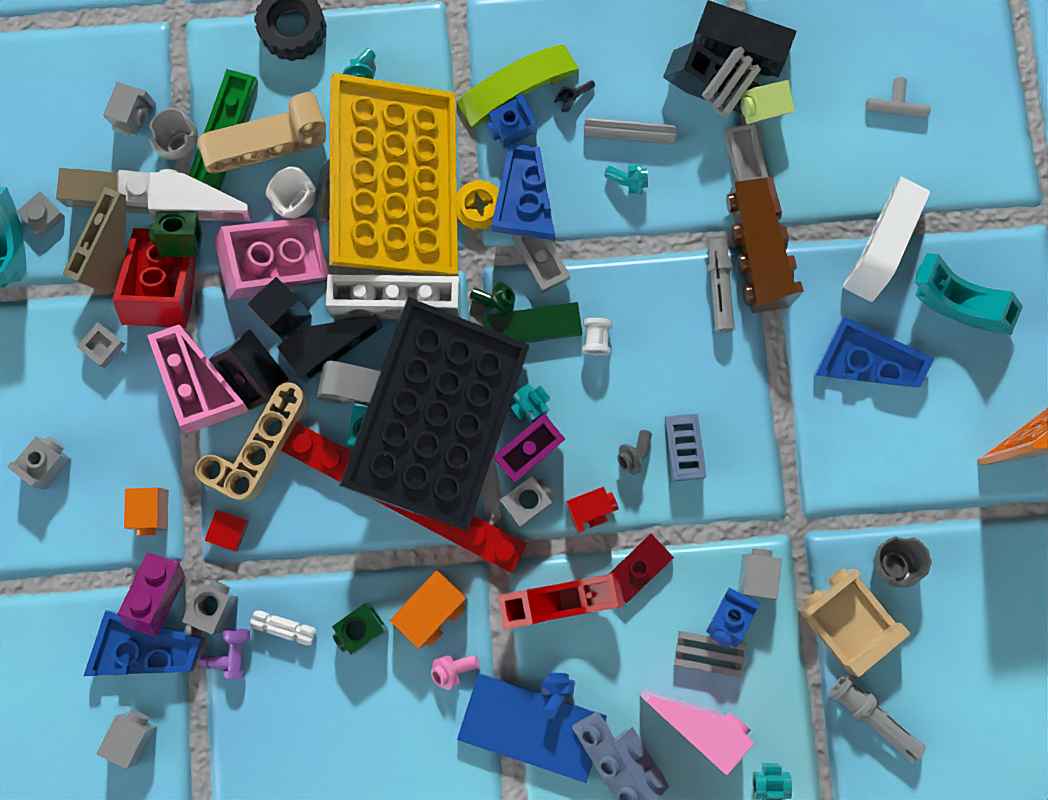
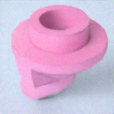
(446, 671)

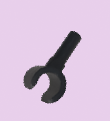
(569, 95)

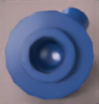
(557, 687)

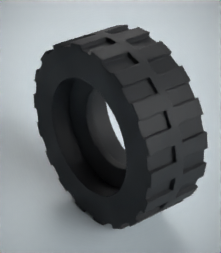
(290, 47)

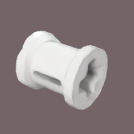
(597, 336)

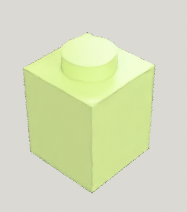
(767, 102)

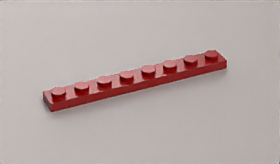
(481, 537)

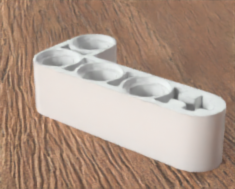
(887, 240)

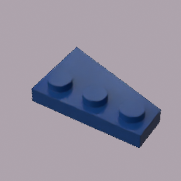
(523, 196)
(872, 357)
(128, 651)

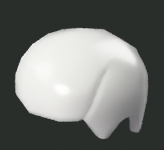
(291, 193)

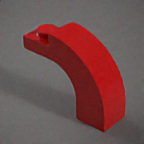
(560, 600)

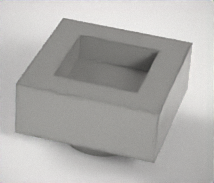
(40, 214)
(100, 345)

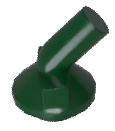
(500, 298)

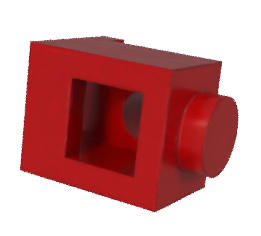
(591, 508)

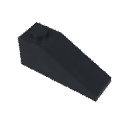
(694, 68)
(315, 345)

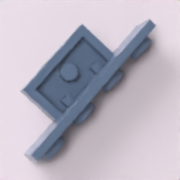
(621, 760)

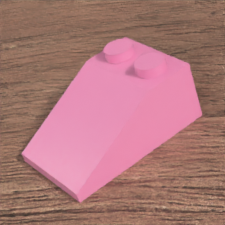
(261, 251)
(716, 736)

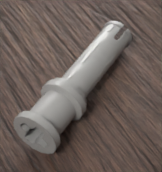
(865, 708)

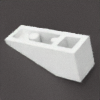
(180, 192)

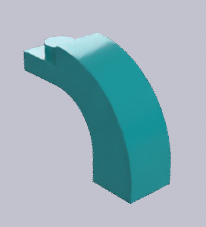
(11, 241)
(964, 301)

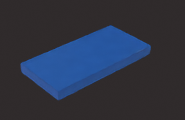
(513, 724)

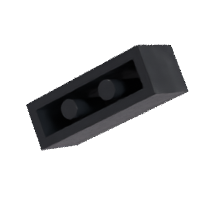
(726, 29)

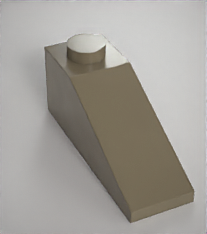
(101, 246)

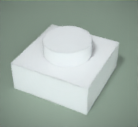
(134, 186)

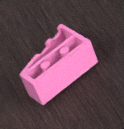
(193, 384)

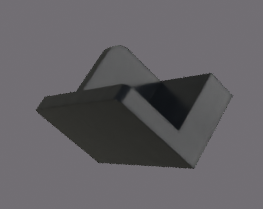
(249, 370)

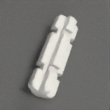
(282, 627)

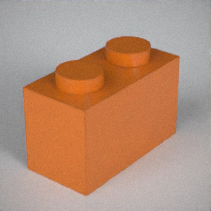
(429, 609)

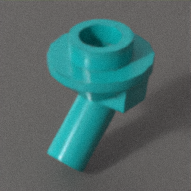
(358, 66)
(635, 179)

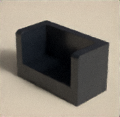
(279, 308)

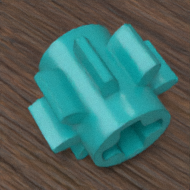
(530, 403)
(772, 783)

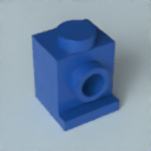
(512, 132)
(738, 607)

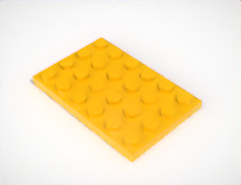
(392, 177)

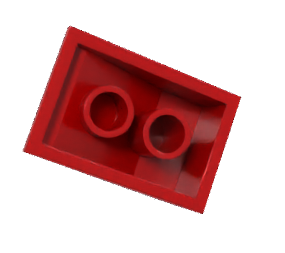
(153, 287)

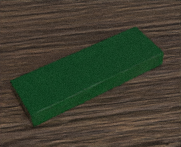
(537, 323)

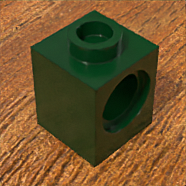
(177, 233)
(373, 623)

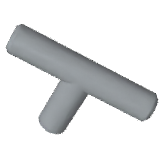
(898, 104)

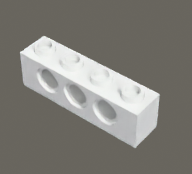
(386, 294)

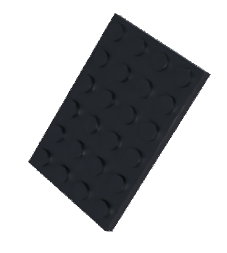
(435, 415)

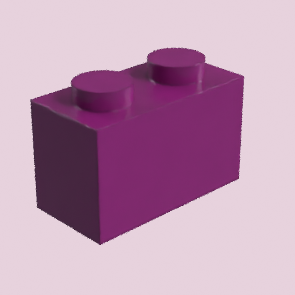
(529, 448)
(151, 594)

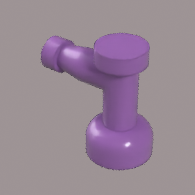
(232, 663)

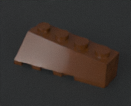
(762, 246)

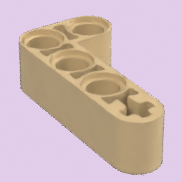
(265, 137)
(259, 438)

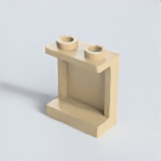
(852, 622)

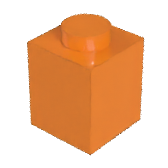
(146, 510)

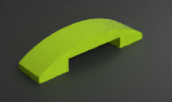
(517, 78)

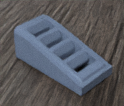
(698, 457)

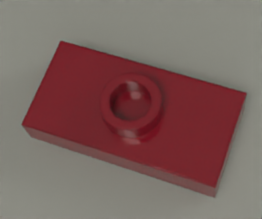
(641, 566)

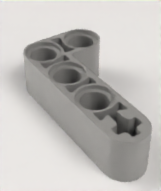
(346, 383)

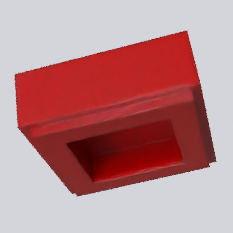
(226, 530)

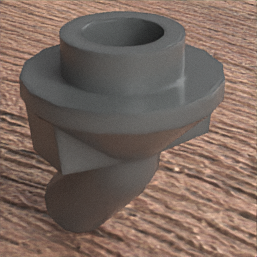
(631, 458)

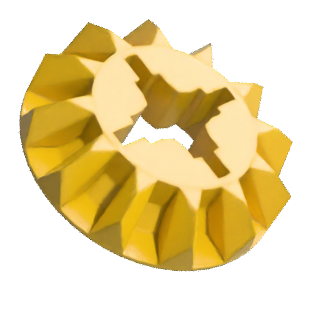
(466, 198)

